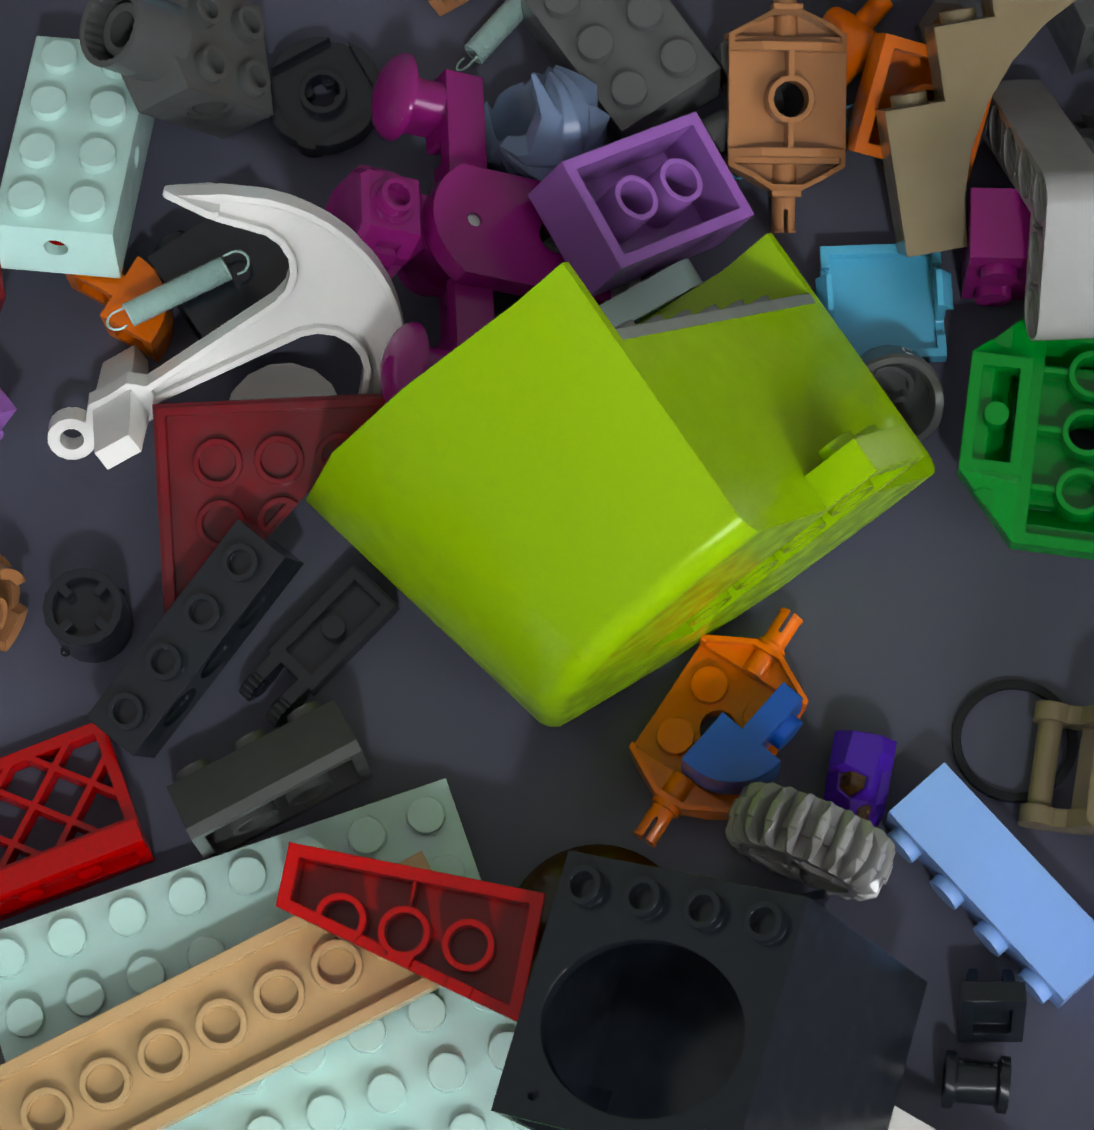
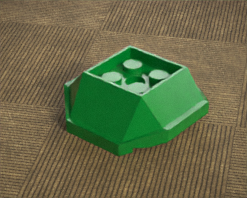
(1018, 443)

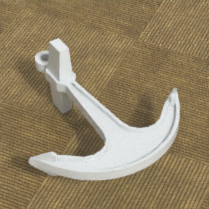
(329, 289)

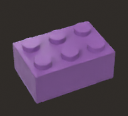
(641, 203)

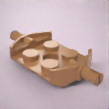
(763, 144)

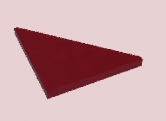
(240, 464)

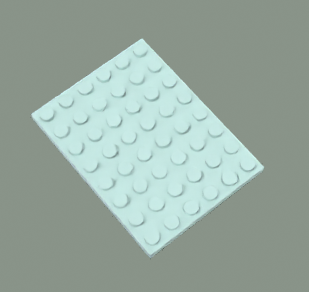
(410, 1070)

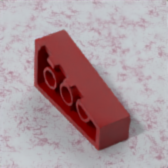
(433, 923)

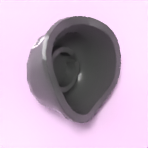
(909, 385)

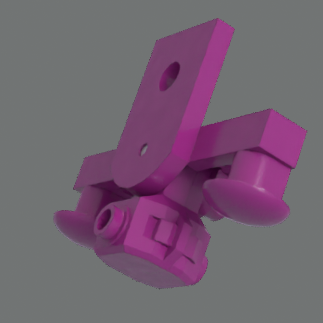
(459, 240)

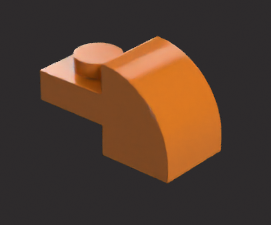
(151, 336)

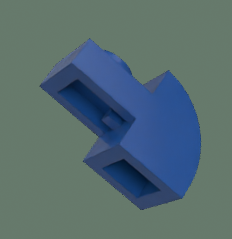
(736, 756)

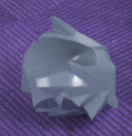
(543, 123)

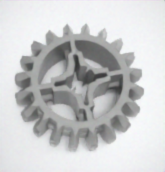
(810, 841)

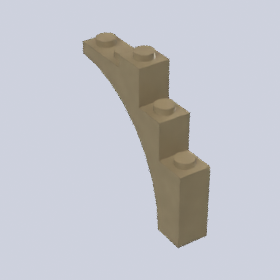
(931, 141)

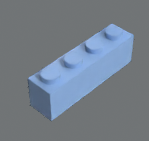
(997, 883)

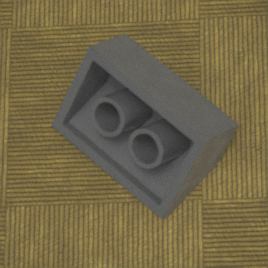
(268, 779)

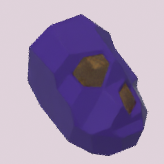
(860, 773)

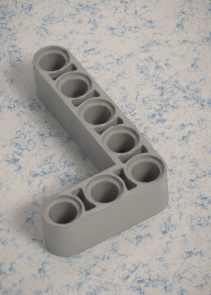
(1056, 182)

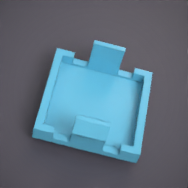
(886, 297)

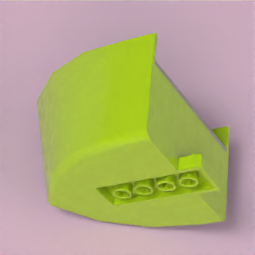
(621, 490)

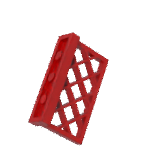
(72, 861)

